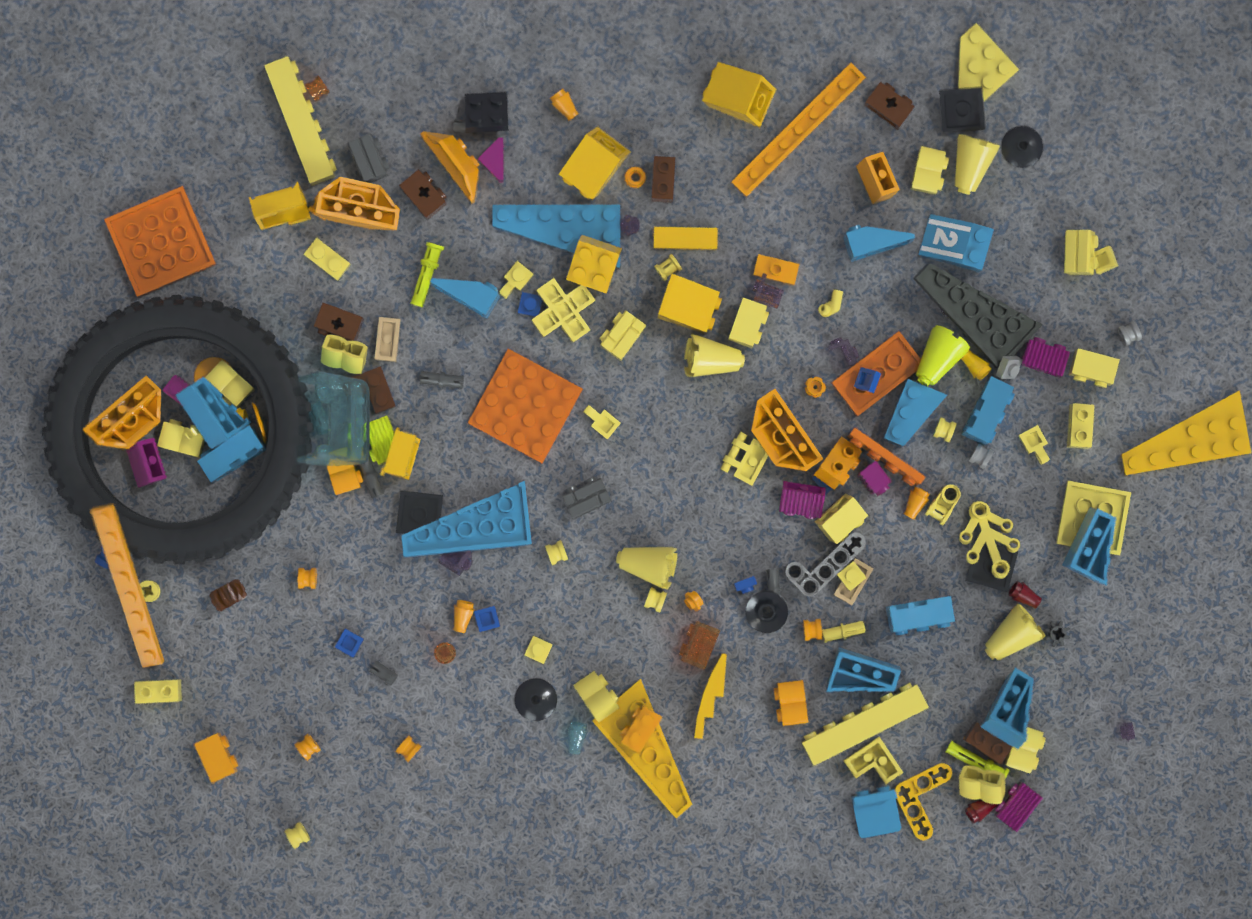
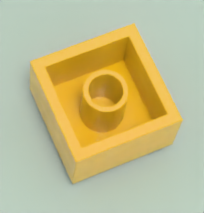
(593, 264)

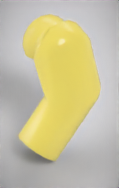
(832, 306)

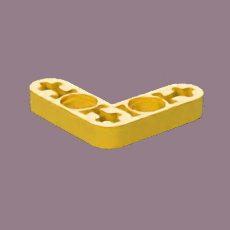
(915, 791)

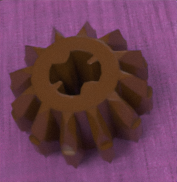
(228, 595)

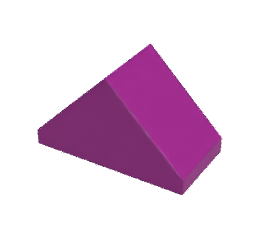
(493, 159)

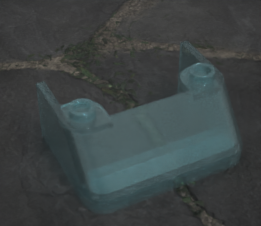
(347, 420)

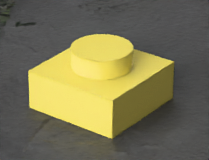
(1106, 260)
(851, 576)
(538, 649)

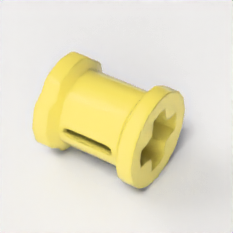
(668, 267)

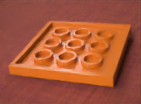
(160, 241)
(525, 406)

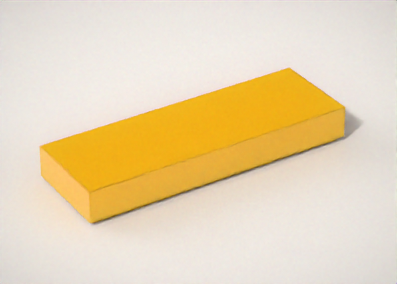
(685, 238)

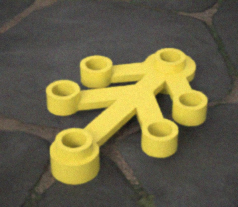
(989, 536)

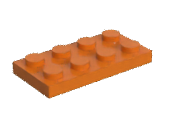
(892, 359)
(892, 462)

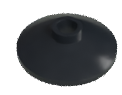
(1022, 157)
(762, 621)
(539, 688)

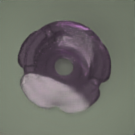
(630, 225)
(1127, 731)

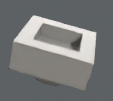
(1009, 367)

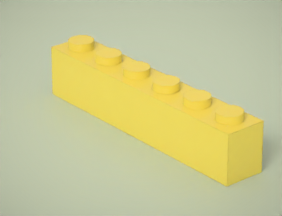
(300, 121)
(864, 724)

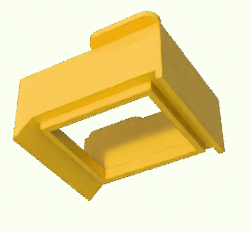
(280, 207)
(401, 455)

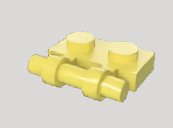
(751, 463)

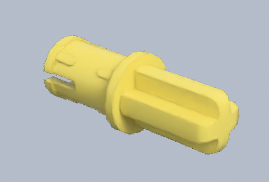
(843, 631)

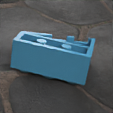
(911, 411)
(988, 411)
(210, 412)
(231, 454)
(1092, 546)
(920, 615)
(861, 673)
(1010, 709)

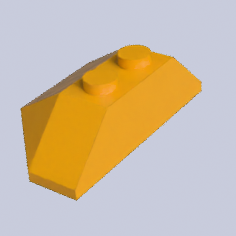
(455, 161)
(357, 205)
(128, 417)
(782, 434)

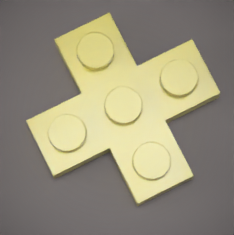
(563, 310)

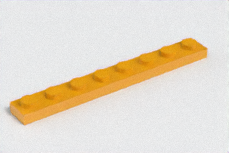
(799, 129)
(127, 585)

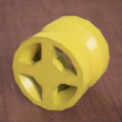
(944, 429)
(556, 552)
(152, 592)
(655, 599)
(297, 835)

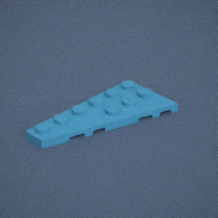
(560, 224)
(484, 525)

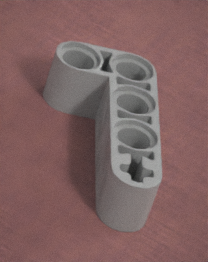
(828, 561)

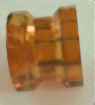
(317, 88)
(448, 653)

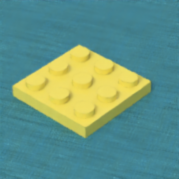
(1076, 503)

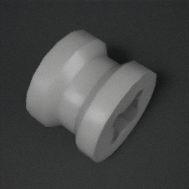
(1129, 333)
(981, 455)

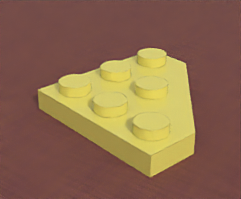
(982, 62)

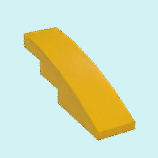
(713, 688)

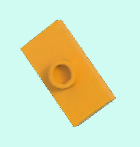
(776, 269)

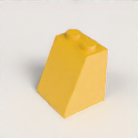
(739, 93)
(593, 163)
(689, 304)

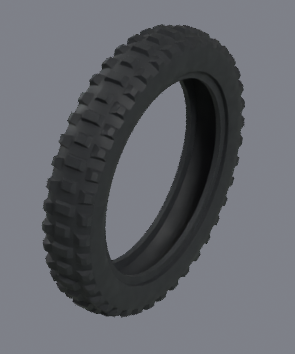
(159, 321)

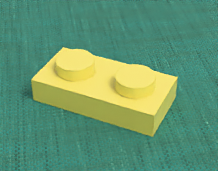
(327, 259)

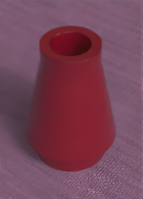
(1023, 594)
(979, 810)

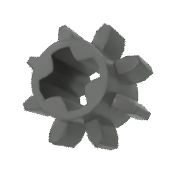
(1059, 639)

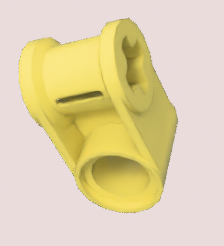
(943, 505)

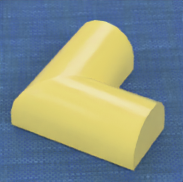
(877, 756)

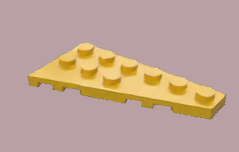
(1206, 436)
(655, 760)

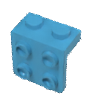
(876, 812)

